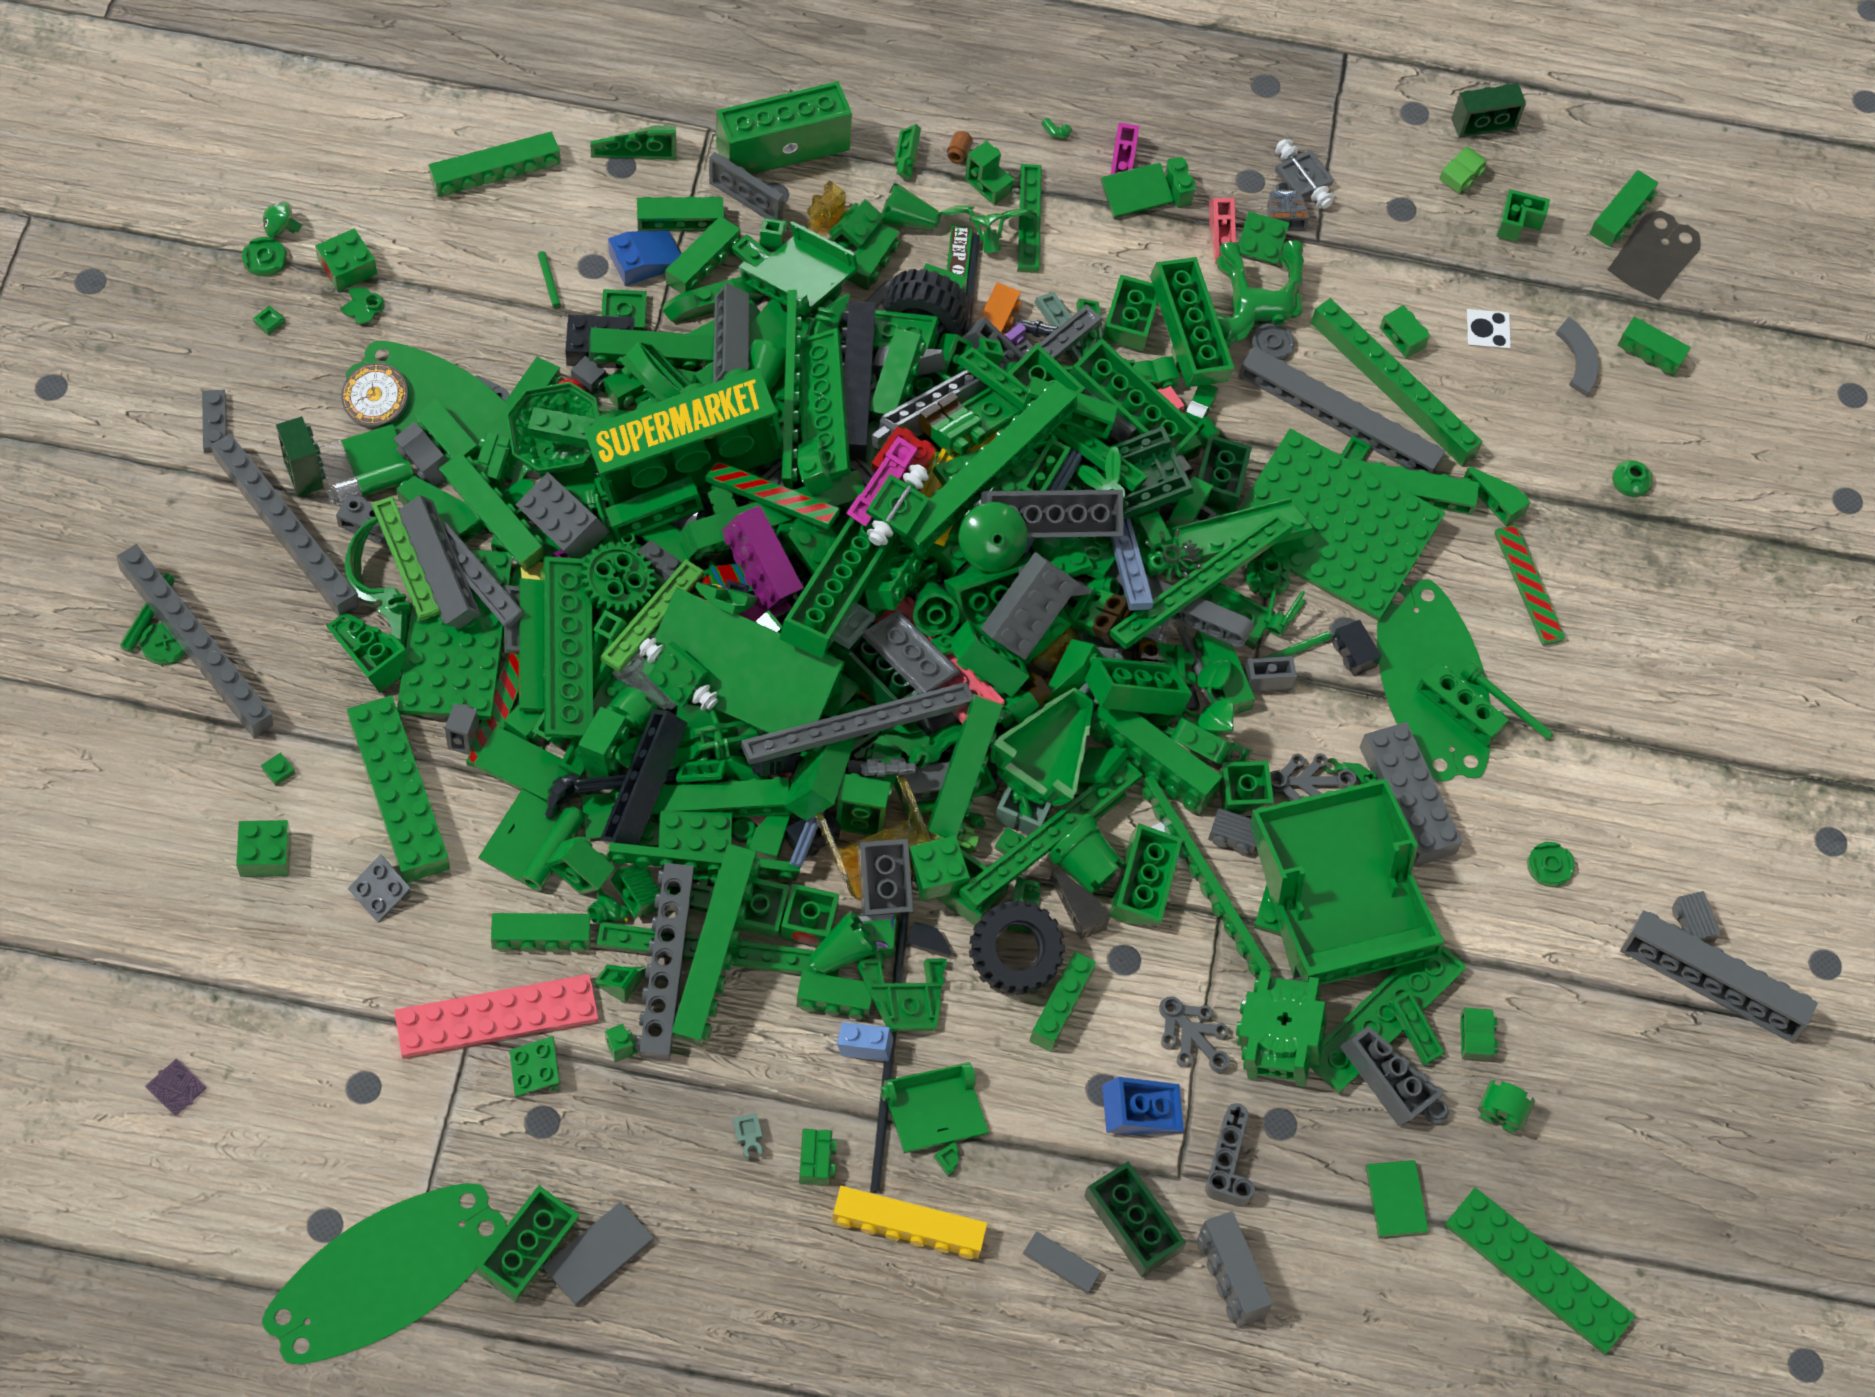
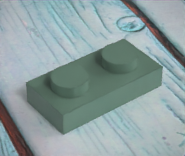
(854, 626)

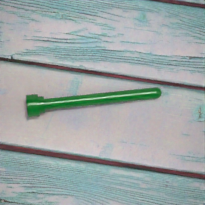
(1473, 673)

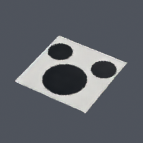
(1488, 328)

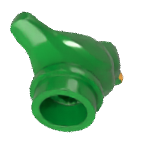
(607, 909)

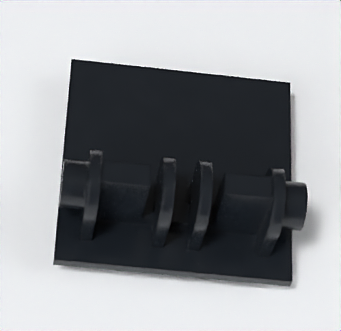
(780, 765)

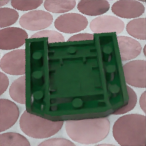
(1156, 458)

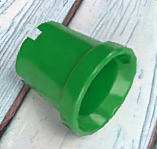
(1086, 856)

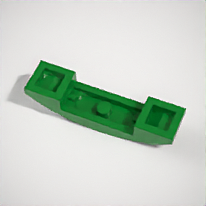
(1190, 506)

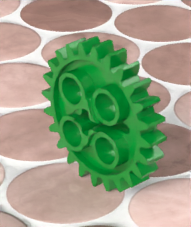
(617, 578)

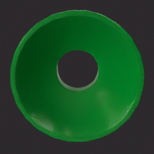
(1629, 484)

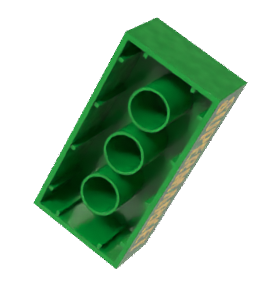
(686, 436)

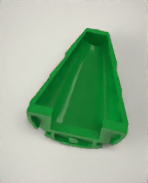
(1046, 750)

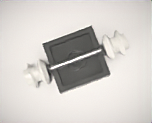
(1304, 173)

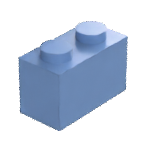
(865, 1041)

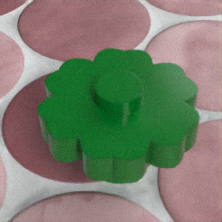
(1267, 575)

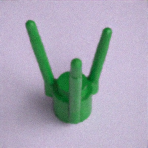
(591, 500)
(1279, 622)

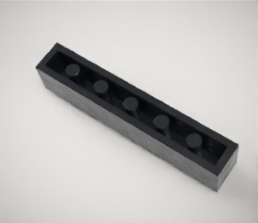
(644, 778)

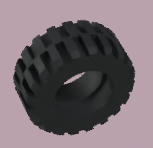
(929, 295)
(1047, 938)

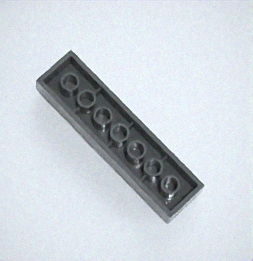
(1719, 976)

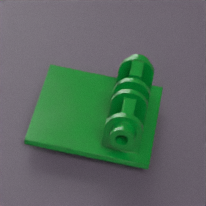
(597, 811)
(535, 1066)

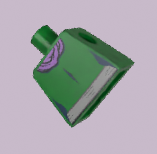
(883, 932)

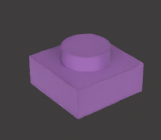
(1017, 334)

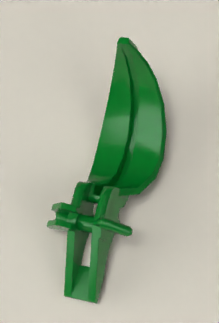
(825, 320)
(391, 602)
(694, 742)
(923, 748)

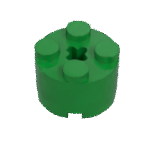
(634, 707)
(1506, 1106)

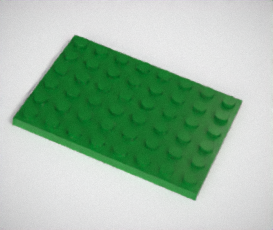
(1362, 525)

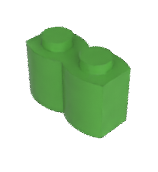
(1463, 169)

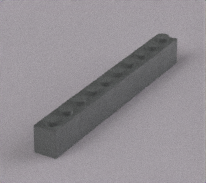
(1340, 412)
(285, 525)
(195, 641)

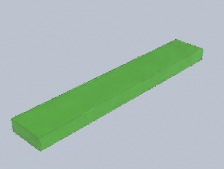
(405, 558)
(650, 617)

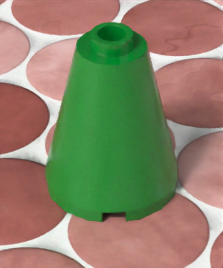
(908, 210)
(769, 360)
(935, 611)
(843, 945)

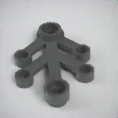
(1306, 780)
(1192, 1031)

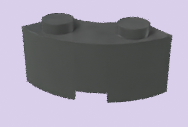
(422, 453)

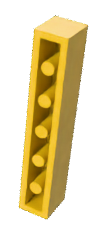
(909, 1222)

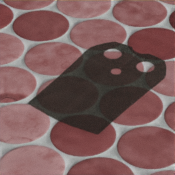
(1647, 262)

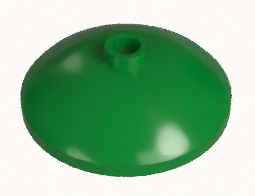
(978, 532)

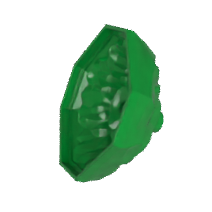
(542, 454)

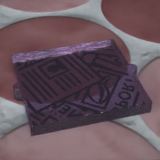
(175, 1087)

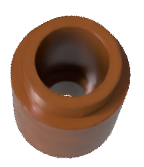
(959, 146)

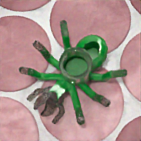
(1171, 556)

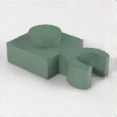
(748, 1131)

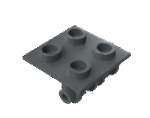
(380, 888)

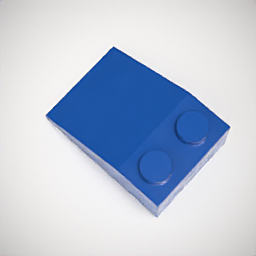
(642, 254)
(1142, 1107)

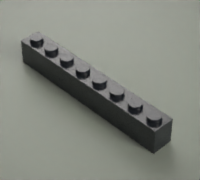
(857, 372)

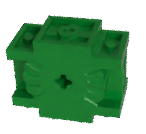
(1282, 1028)

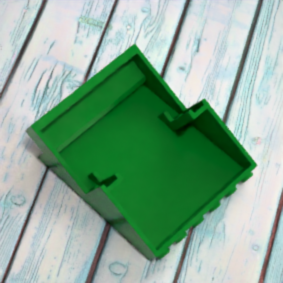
(1344, 883)

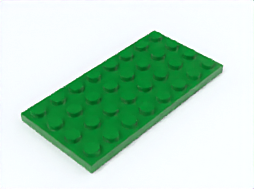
(453, 663)

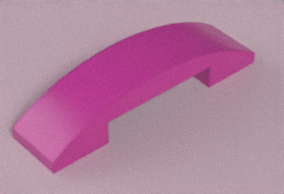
(895, 463)

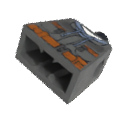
(1288, 207)

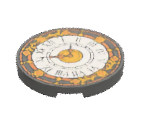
(375, 395)

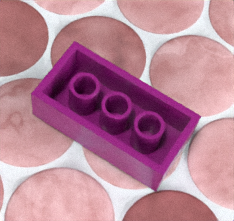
(761, 558)

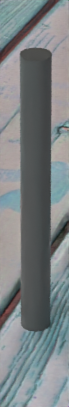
(1188, 644)

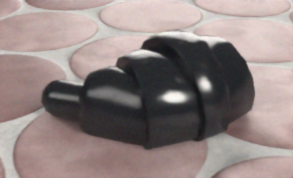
(560, 792)

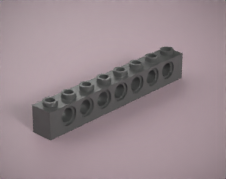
(672, 876)

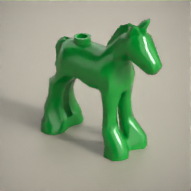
(1259, 304)

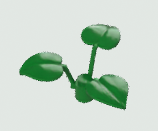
(990, 238)
(1212, 718)

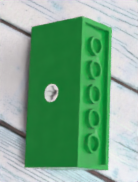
(785, 128)

